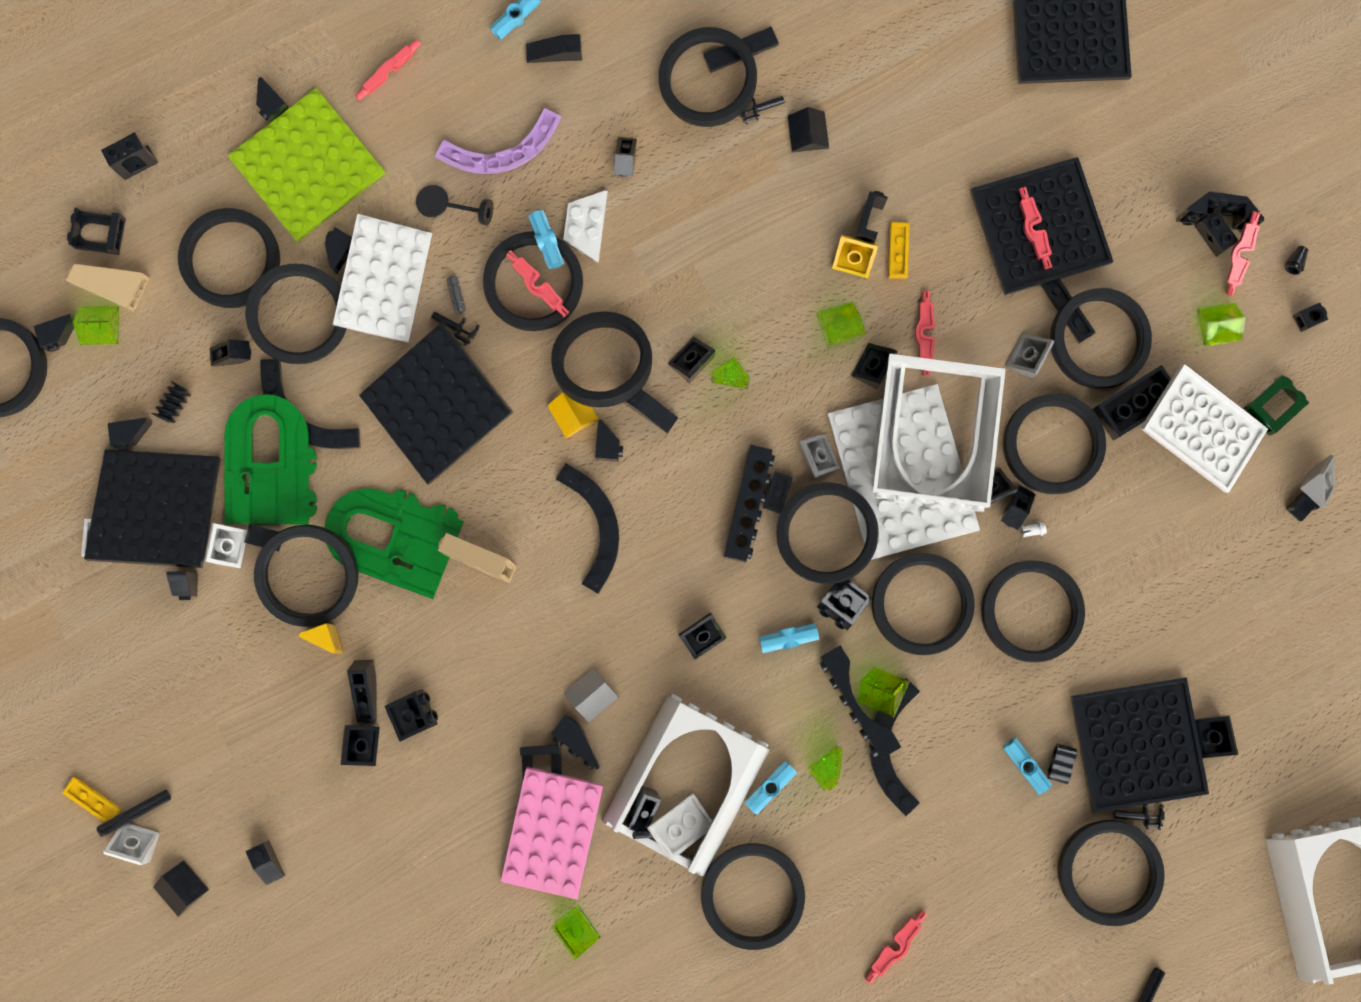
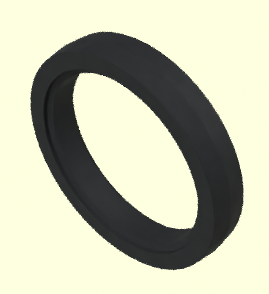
(696, 37)
(195, 232)
(253, 301)
(593, 321)
(530, 324)
(1141, 326)
(38, 369)
(1089, 418)
(798, 500)
(954, 573)
(268, 598)
(1076, 602)
(1156, 873)
(750, 942)

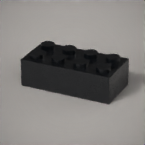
(1132, 404)

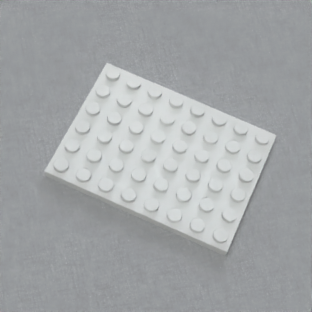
(927, 458)

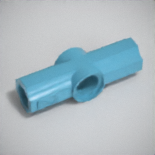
(507, 23)
(546, 239)
(789, 638)
(1034, 774)
(761, 797)

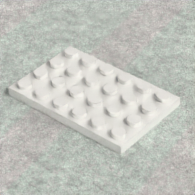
(382, 278)
(1204, 428)

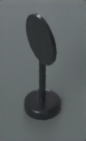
(434, 200)

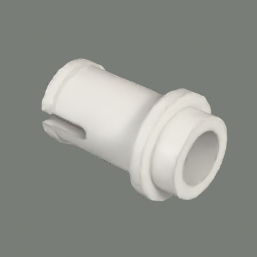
(1034, 529)

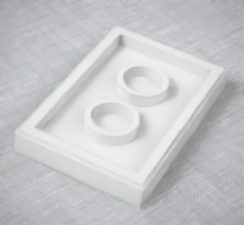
(680, 827)

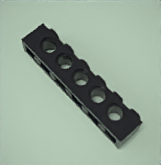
(755, 455)

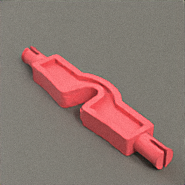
(382, 73)
(1038, 238)
(1246, 243)
(543, 291)
(926, 322)
(888, 955)

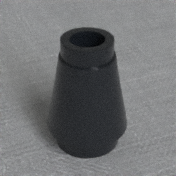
(1297, 261)

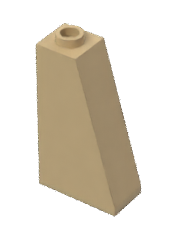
(113, 285)
(477, 557)

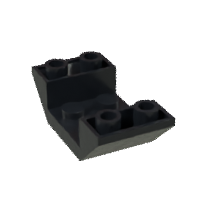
(1226, 204)

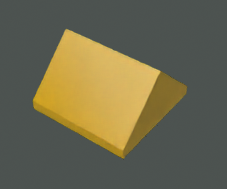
(854, 256)
(571, 415)
(324, 637)

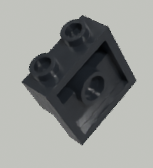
(844, 604)
(411, 714)

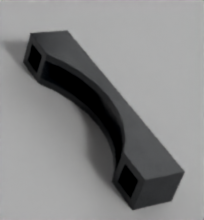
(881, 739)

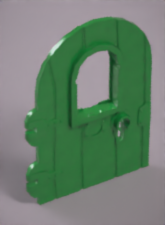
(276, 489)
(413, 538)

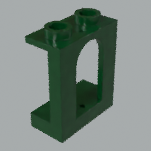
(1257, 411)

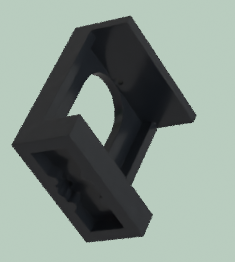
(135, 156)
(876, 200)
(116, 228)
(554, 750)

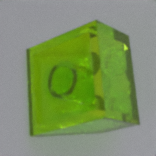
(841, 324)
(827, 769)

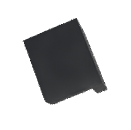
(1302, 506)

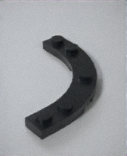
(324, 438)
(606, 521)
(883, 768)

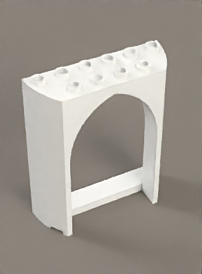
(975, 483)
(671, 722)
(1293, 866)

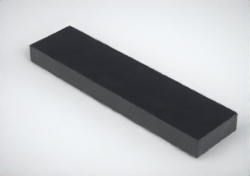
(726, 56)
(1077, 321)

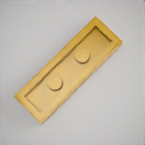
(898, 250)
(91, 800)

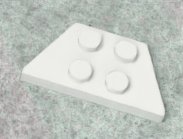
(586, 224)

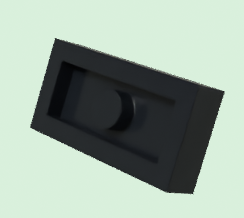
(778, 492)

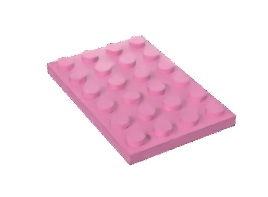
(552, 833)

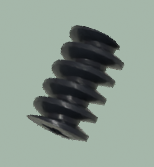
(171, 403)

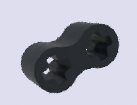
(259, 536)
(1062, 763)

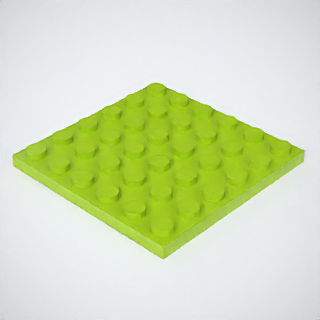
(306, 165)

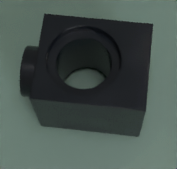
(1304, 321)

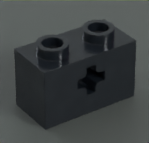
(1216, 233)

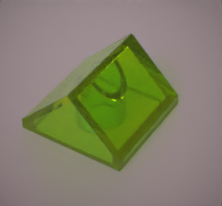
(1221, 324)
(97, 325)
(731, 374)
(882, 691)
(575, 932)

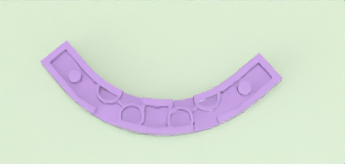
(506, 159)

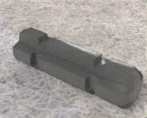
(456, 294)

